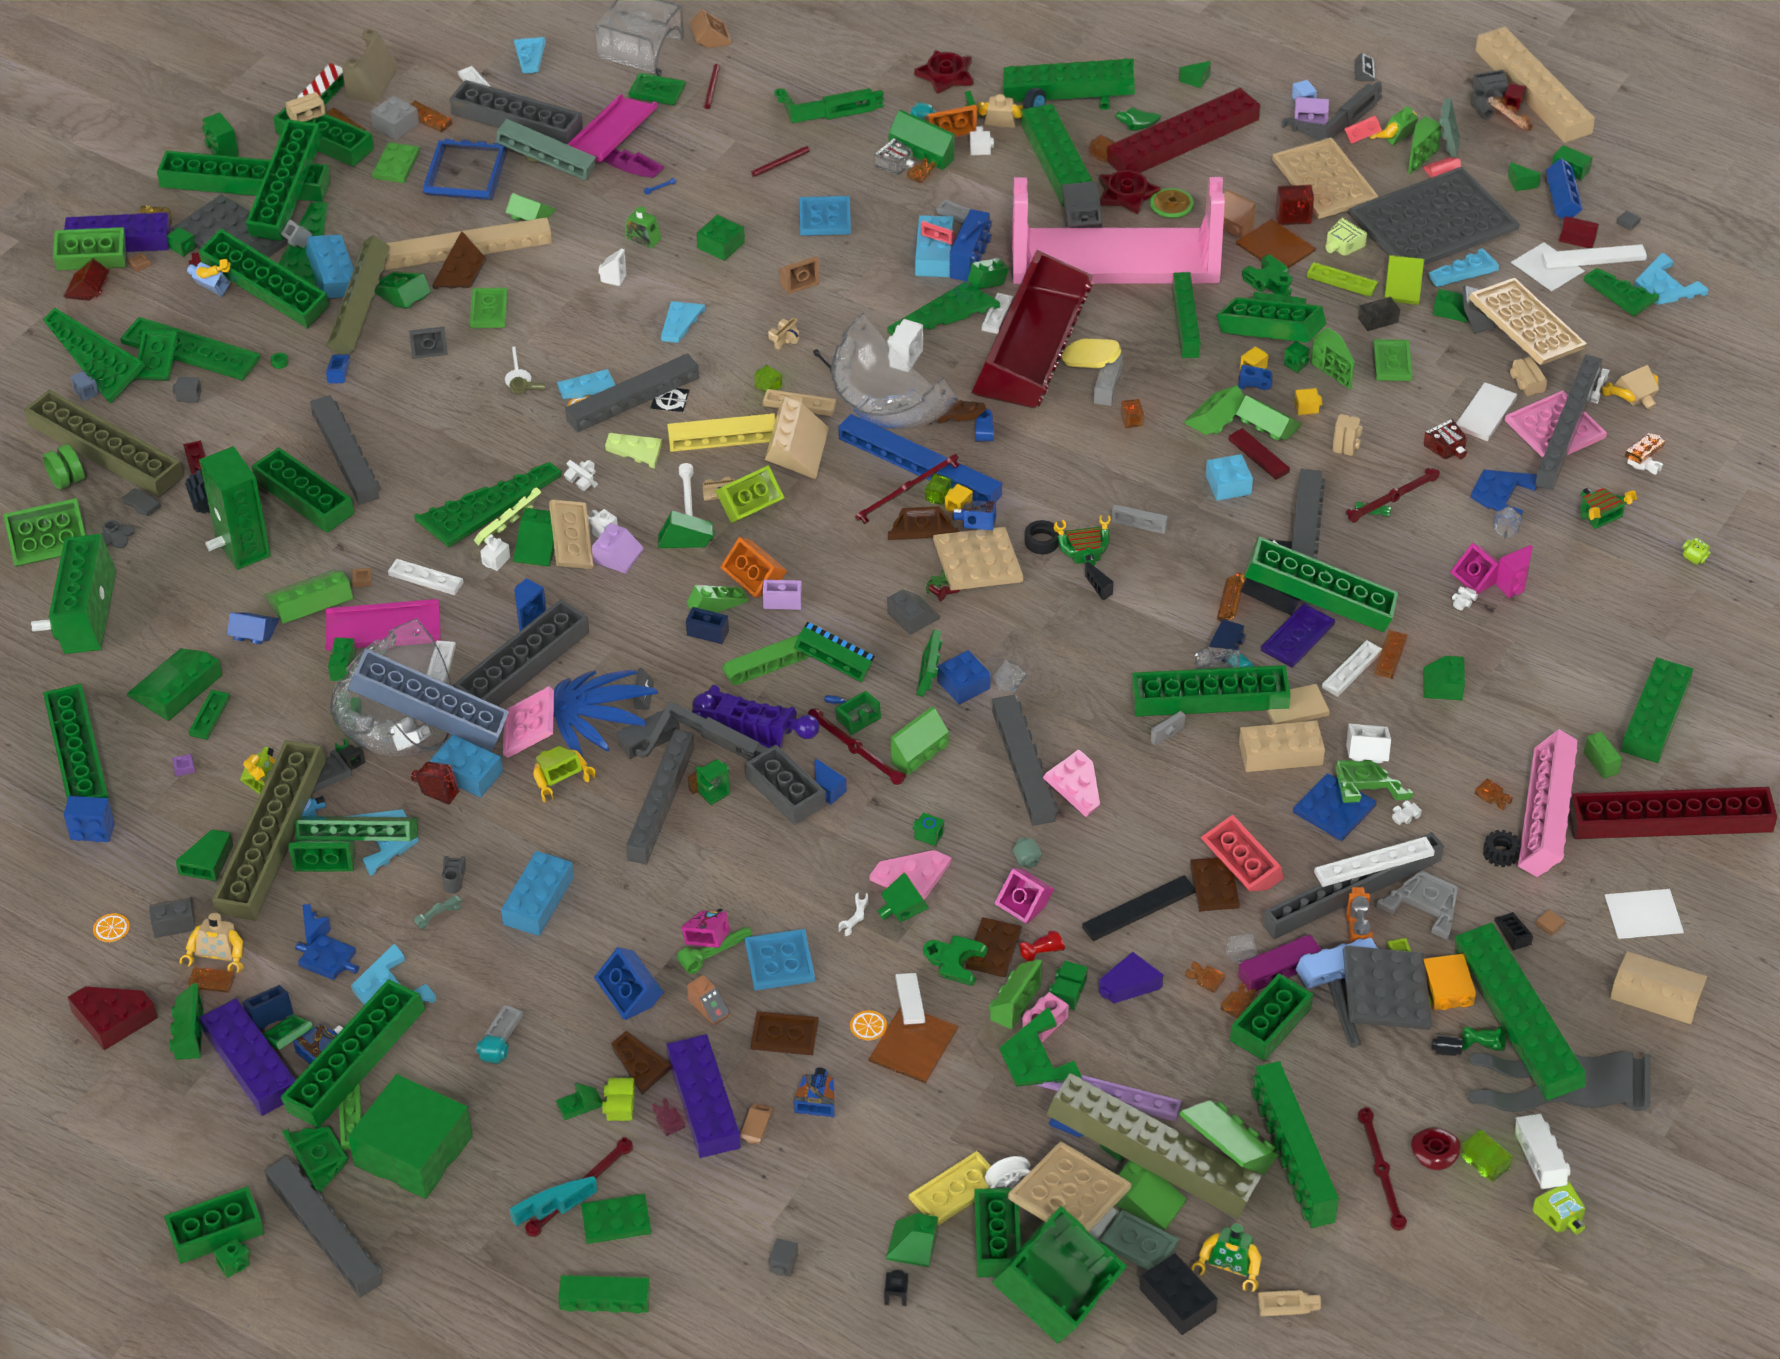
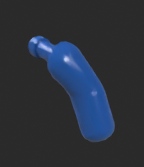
(834, 699)

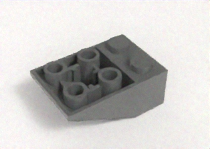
(1082, 205)

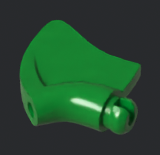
(1137, 119)

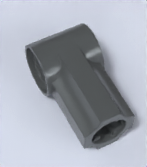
(1479, 101)

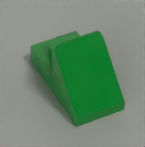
(581, 1102)

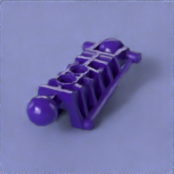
(754, 720)

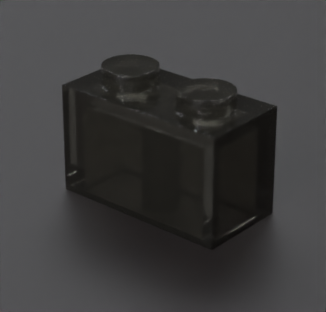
(1379, 313)

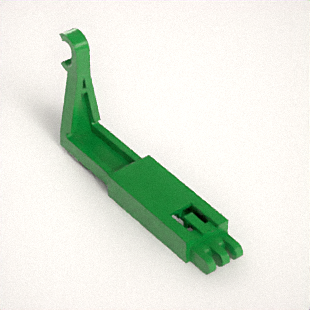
(832, 106)

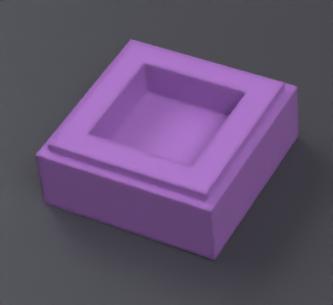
(183, 765)

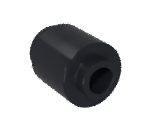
(1447, 1044)

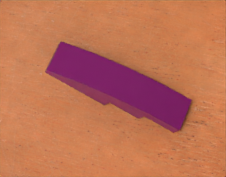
(634, 163)

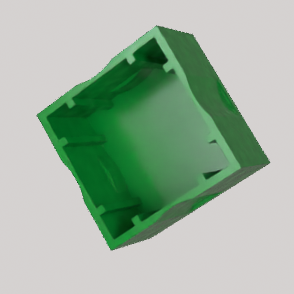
(410, 1136)
(1059, 1274)

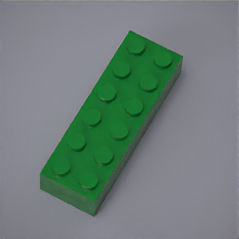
(338, 139)
(1271, 319)
(303, 490)
(1657, 710)

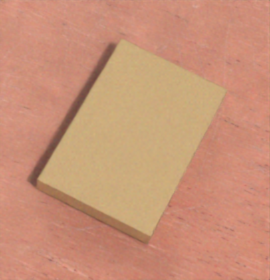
(1305, 705)

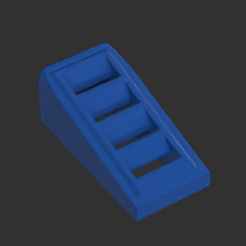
(338, 368)

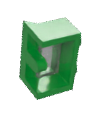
(858, 712)
(713, 781)

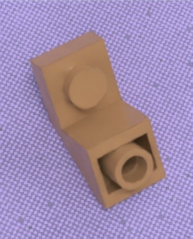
(756, 1123)

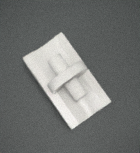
(582, 472)

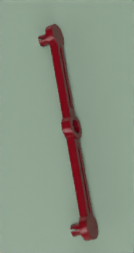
(1394, 495)
(862, 515)
(896, 776)
(624, 1146)
(1398, 1221)

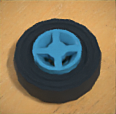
(1034, 98)

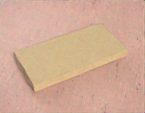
(571, 534)

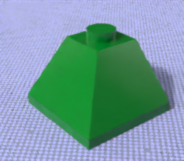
(1450, 305)
(913, 1240)

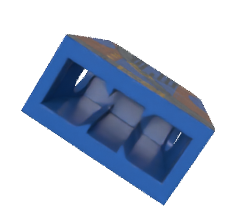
(816, 1094)

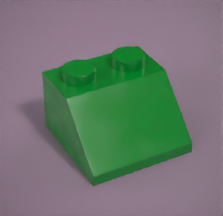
(1445, 678)

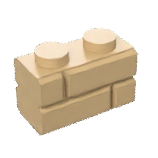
(305, 107)
(1528, 376)
(1346, 435)

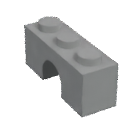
(1106, 382)

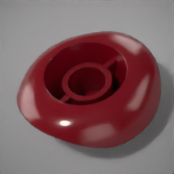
(1435, 1148)

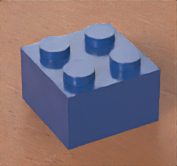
(963, 677)
(89, 819)

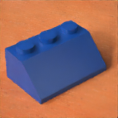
(628, 983)

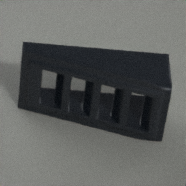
(1100, 582)
(1514, 941)

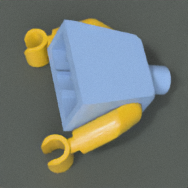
(211, 277)

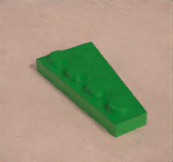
(1620, 292)

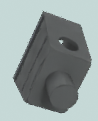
(1493, 81)

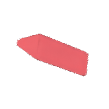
(1442, 166)
(937, 232)

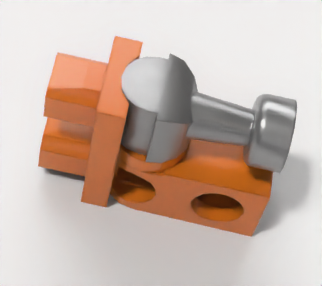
(1357, 914)

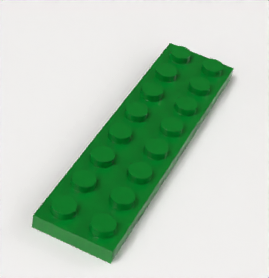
(198, 350)

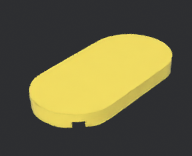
(1091, 353)

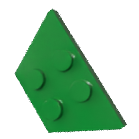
(317, 1154)

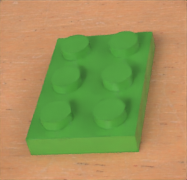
(396, 162)
(488, 308)
(1392, 360)

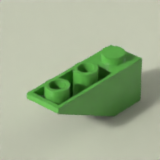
(716, 597)

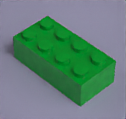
(1271, 1017)
(213, 1223)
(995, 1230)

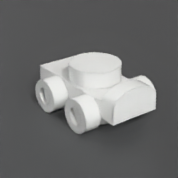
(1464, 599)
(1407, 813)

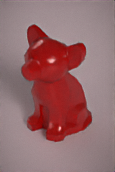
(1047, 943)

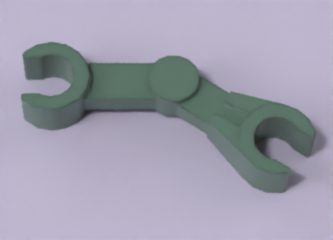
(451, 905)

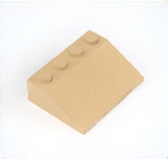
(797, 439)
(1658, 987)

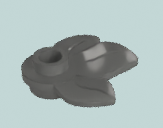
(116, 534)

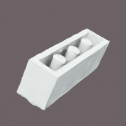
(1542, 1151)

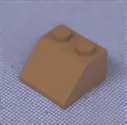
(709, 30)
(1238, 214)
(800, 275)

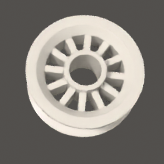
(1007, 1172)

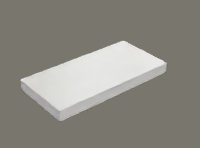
(1486, 411)

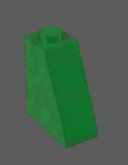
(685, 532)
(206, 856)

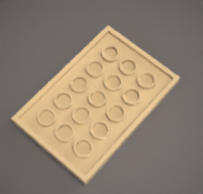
(1332, 175)
(1527, 321)

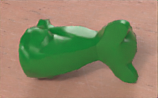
(1487, 1038)

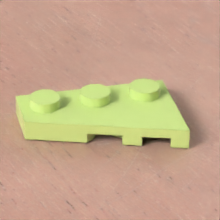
(637, 447)

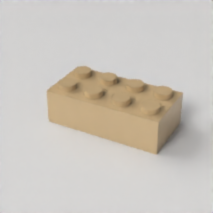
(1281, 746)

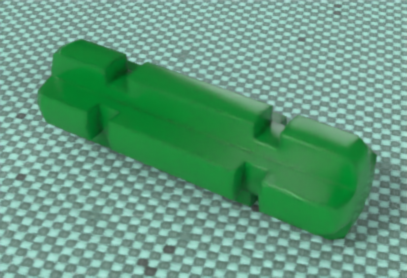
(1385, 510)

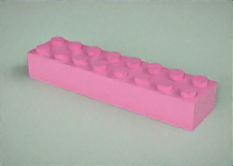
(1548, 803)

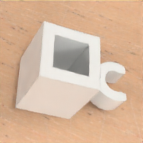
(981, 142)
(601, 521)
(495, 553)

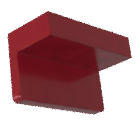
(1579, 232)

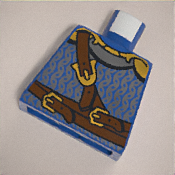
(977, 515)
(314, 1042)

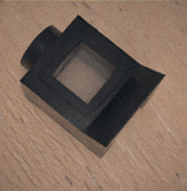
(896, 1285)

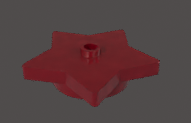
(946, 70)
(1126, 189)

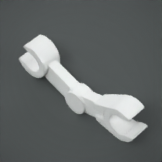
(1603, 378)
(859, 915)

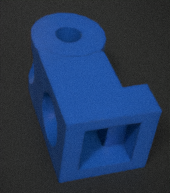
(1254, 377)

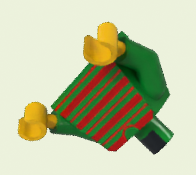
(1603, 507)
(1084, 544)

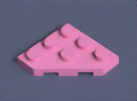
(1076, 782)
(921, 868)

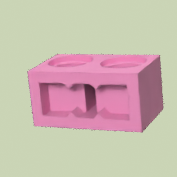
(1058, 1008)

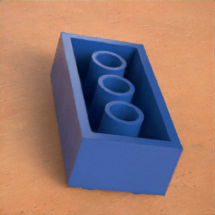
(971, 250)

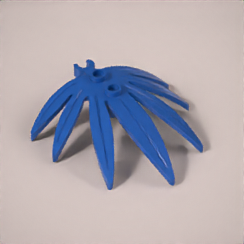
(575, 701)

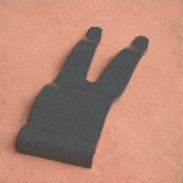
(1607, 1082)

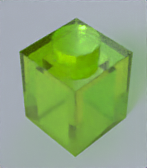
(768, 378)
(937, 489)

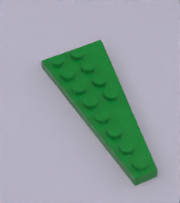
(295, 258)

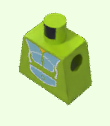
(1561, 1209)

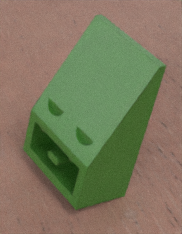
(1424, 143)
(1333, 357)

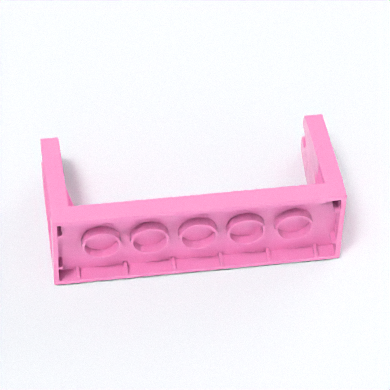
(1124, 253)

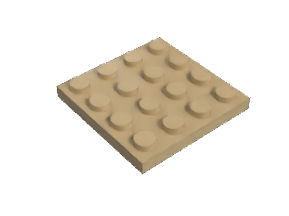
(978, 558)
(1072, 1182)

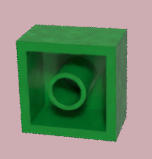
(219, 135)
(720, 237)

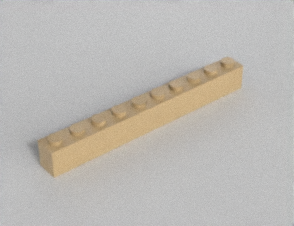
(486, 239)

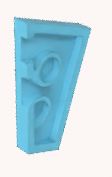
(530, 53)
(679, 319)
(585, 385)

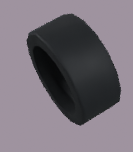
(1041, 547)

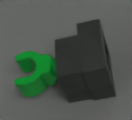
(352, 756)

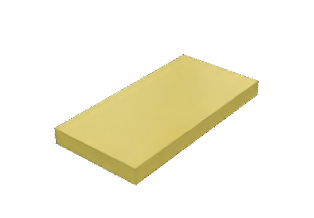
(952, 1189)

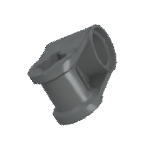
(453, 873)

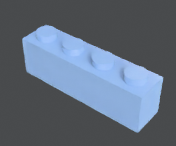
(1326, 964)

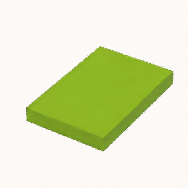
(1404, 279)

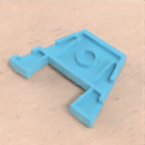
(1657, 281)
(387, 849)
(379, 973)

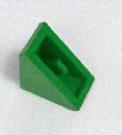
(1195, 74)
(1523, 178)

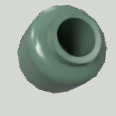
(1027, 852)

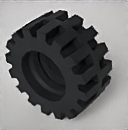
(1501, 839)

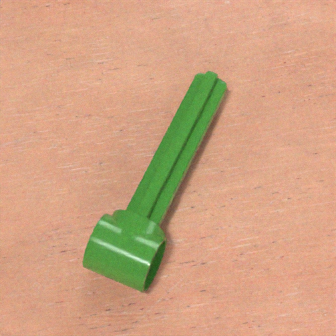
(693, 959)

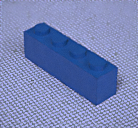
(1564, 189)

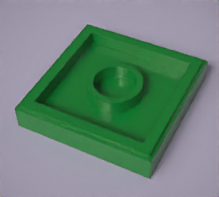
(287, 1031)

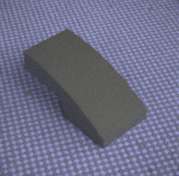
(142, 502)

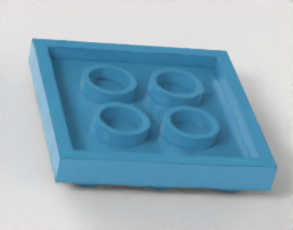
(825, 215)
(779, 959)

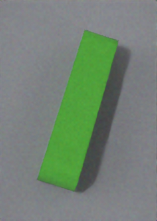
(763, 661)

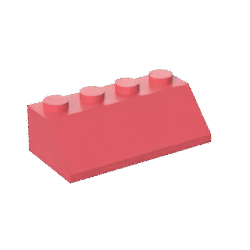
(1243, 855)

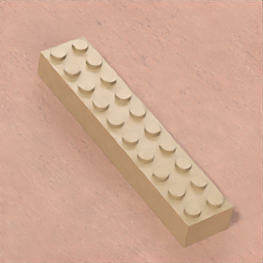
(1542, 91)

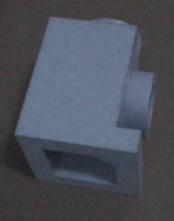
(84, 386)

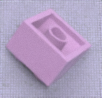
(616, 549)

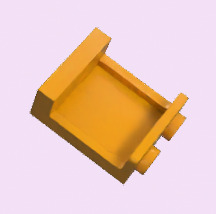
(1449, 982)

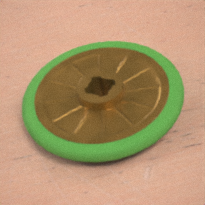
(1172, 203)

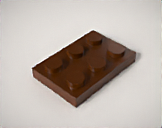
(1214, 885)
(1001, 942)
(785, 1033)

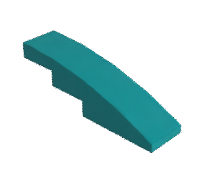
(559, 1197)

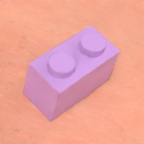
(1311, 110)
(782, 594)

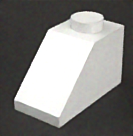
(614, 268)

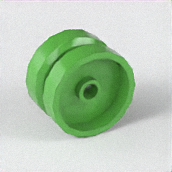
(63, 466)

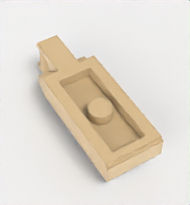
(1287, 1303)

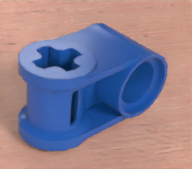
(985, 427)

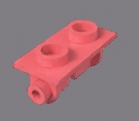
(1363, 129)

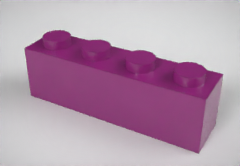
(1262, 969)

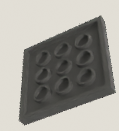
(1386, 987)

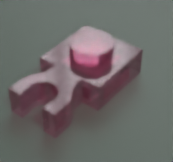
(668, 1119)

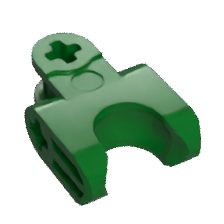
(1272, 276)
(953, 956)

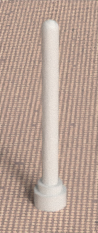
(686, 473)

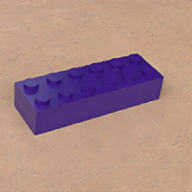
(141, 230)
(247, 1055)
(703, 1096)

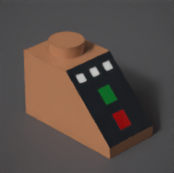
(707, 1000)

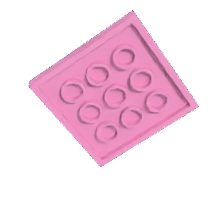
(1538, 420)

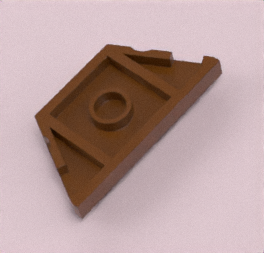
(461, 265)
(920, 523)

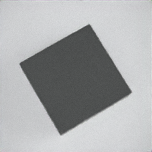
(1628, 220)

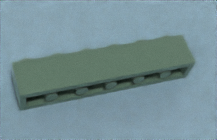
(545, 149)

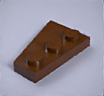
(964, 411)
(640, 1061)

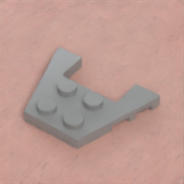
(1429, 895)

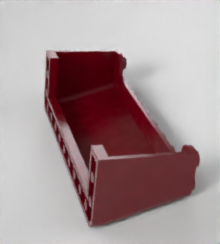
(1034, 332)

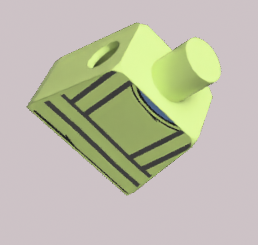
(1345, 238)

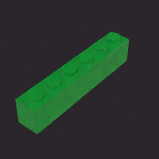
(1186, 315)
(356, 828)

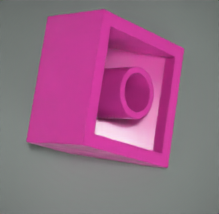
(1476, 569)
(1514, 571)
(1023, 895)

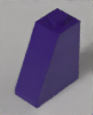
(1130, 979)

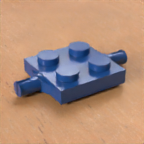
(327, 957)

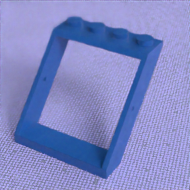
(428, 188)

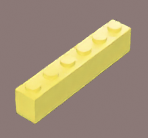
(720, 432)

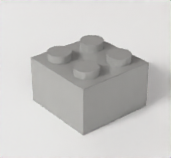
(394, 117)

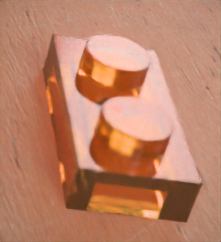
(212, 979)

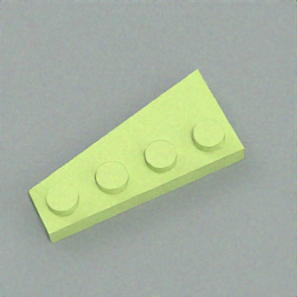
(507, 517)

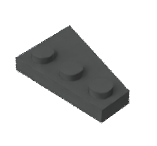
(333, 771)

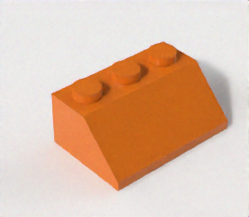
(958, 121)
(751, 566)

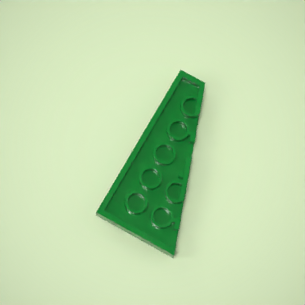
(950, 307)

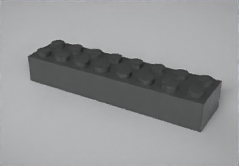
(496, 105)
(525, 654)

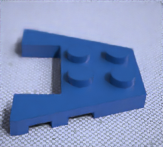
(1496, 488)

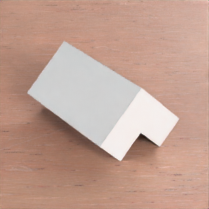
(415, 733)

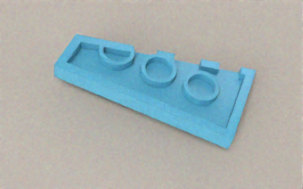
(1470, 267)

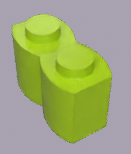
(620, 1099)

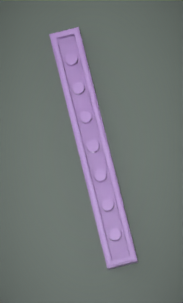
(1144, 1101)

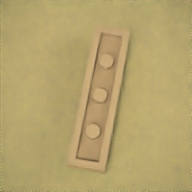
(815, 404)

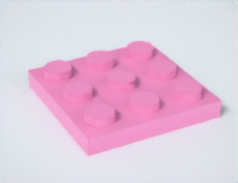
(528, 722)

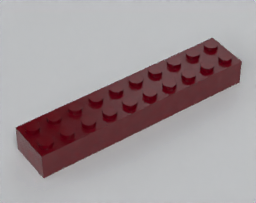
(1184, 132)
(1672, 812)

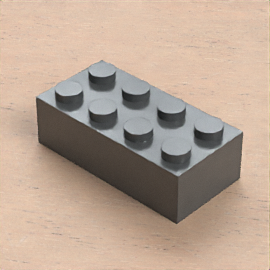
(785, 784)

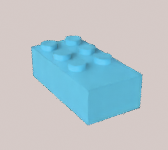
(931, 254)

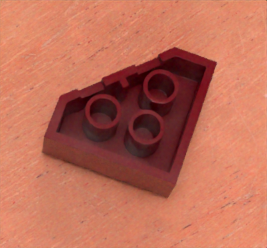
(111, 1012)

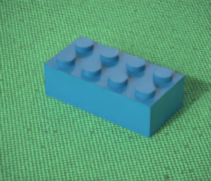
(330, 264)
(537, 893)

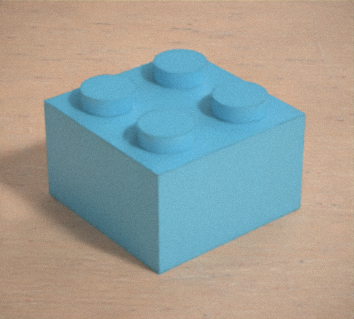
(1229, 477)

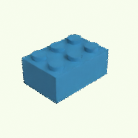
(472, 765)

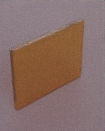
(1278, 242)
(913, 1047)

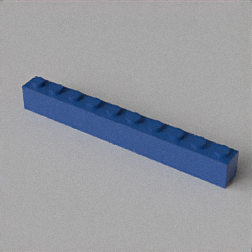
(915, 457)

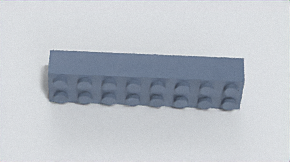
(428, 700)

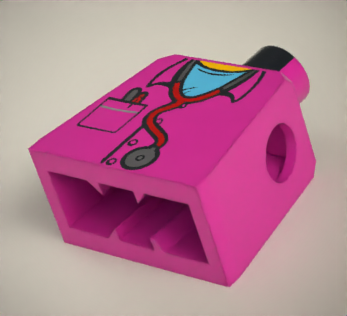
(706, 929)

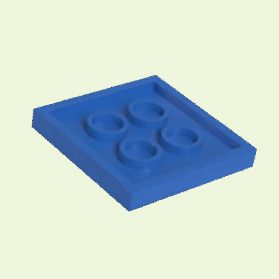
(1327, 811)

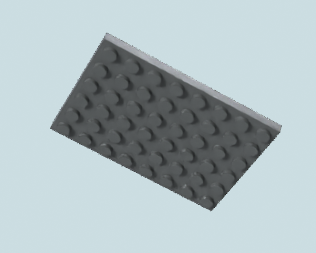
(1434, 217)

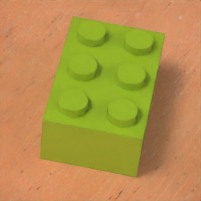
(749, 494)

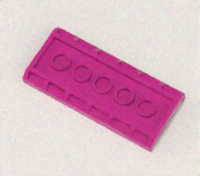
(612, 126)
(374, 621)

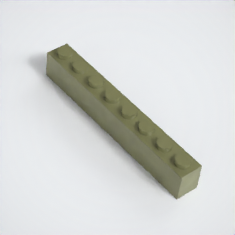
(358, 296)

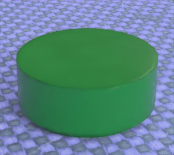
(279, 360)

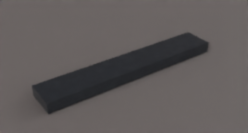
(1138, 908)

